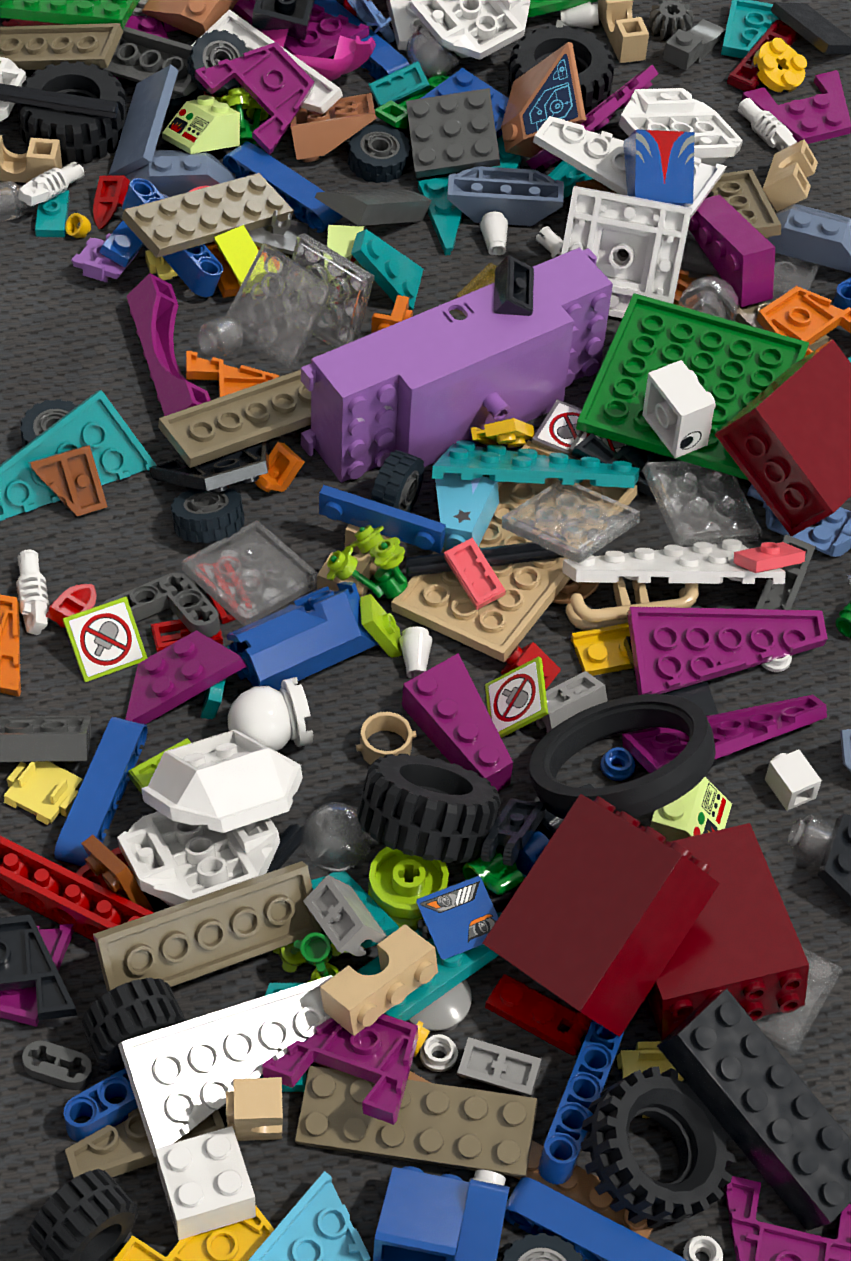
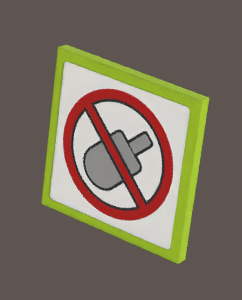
(105, 639)
(517, 697)

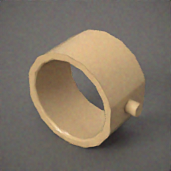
(385, 722)

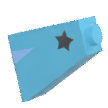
(465, 507)

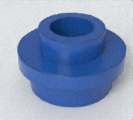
(619, 756)

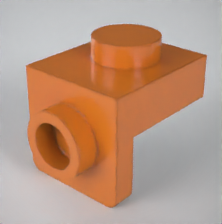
(399, 313)
(283, 468)

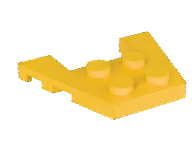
(226, 1243)

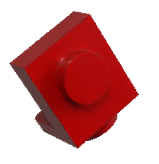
(528, 653)

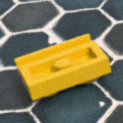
(509, 432)
(602, 649)

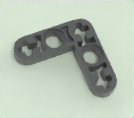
(166, 596)

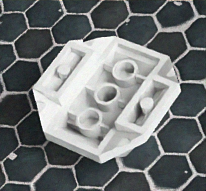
(473, 26)
(676, 111)
(223, 782)
(192, 861)

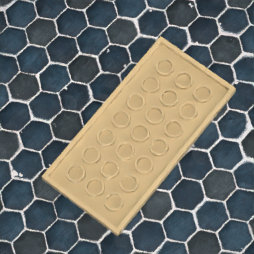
(530, 586)

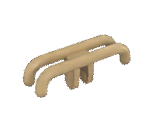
(587, 619)

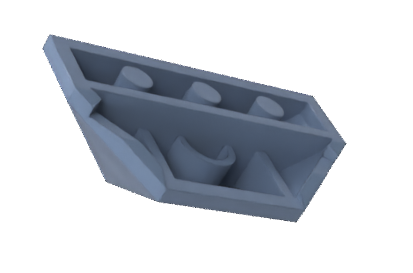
(179, 172)
(518, 194)
(814, 237)

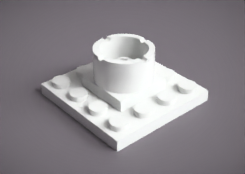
(647, 229)

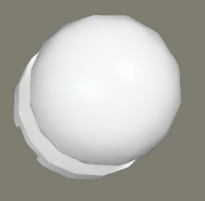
(272, 715)

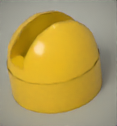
(72, 225)

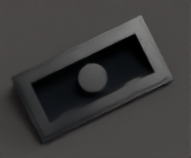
(513, 288)

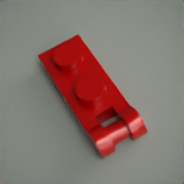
(538, 1014)

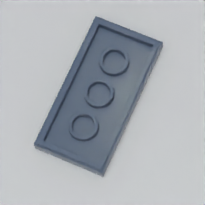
(144, 121)

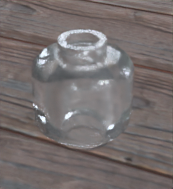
(10, 205)
(220, 337)
(810, 839)

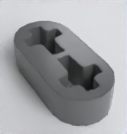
(55, 1072)

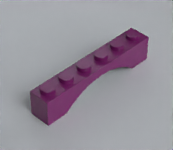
(154, 314)

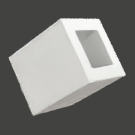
(792, 779)

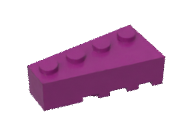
(735, 250)
(456, 720)

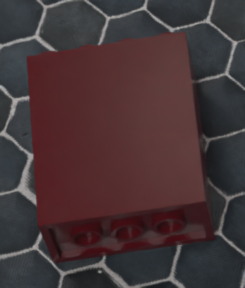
(798, 439)
(602, 912)
(737, 941)

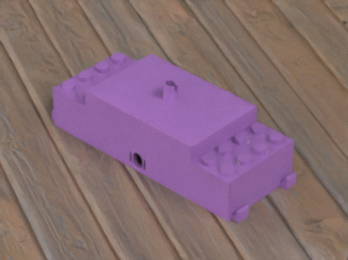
(440, 376)

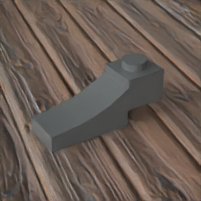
(693, 45)
(783, 595)

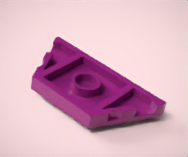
(178, 675)

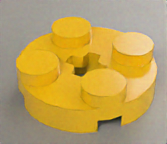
(792, 66)

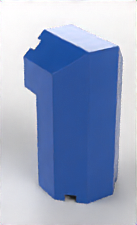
(302, 637)

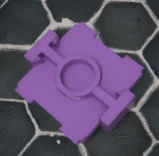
(95, 264)

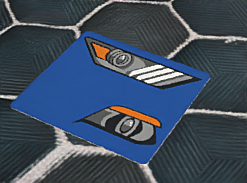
(458, 916)

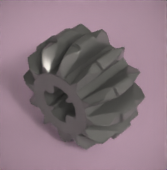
(669, 17)

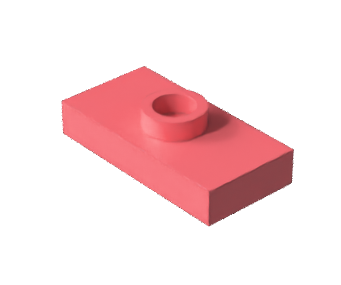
(769, 557)
(474, 573)

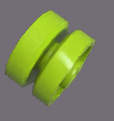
(400, 880)

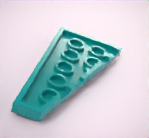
(91, 423)
(530, 467)

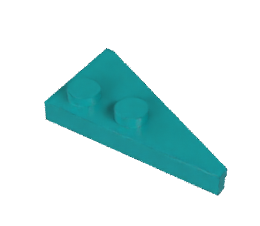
(442, 213)

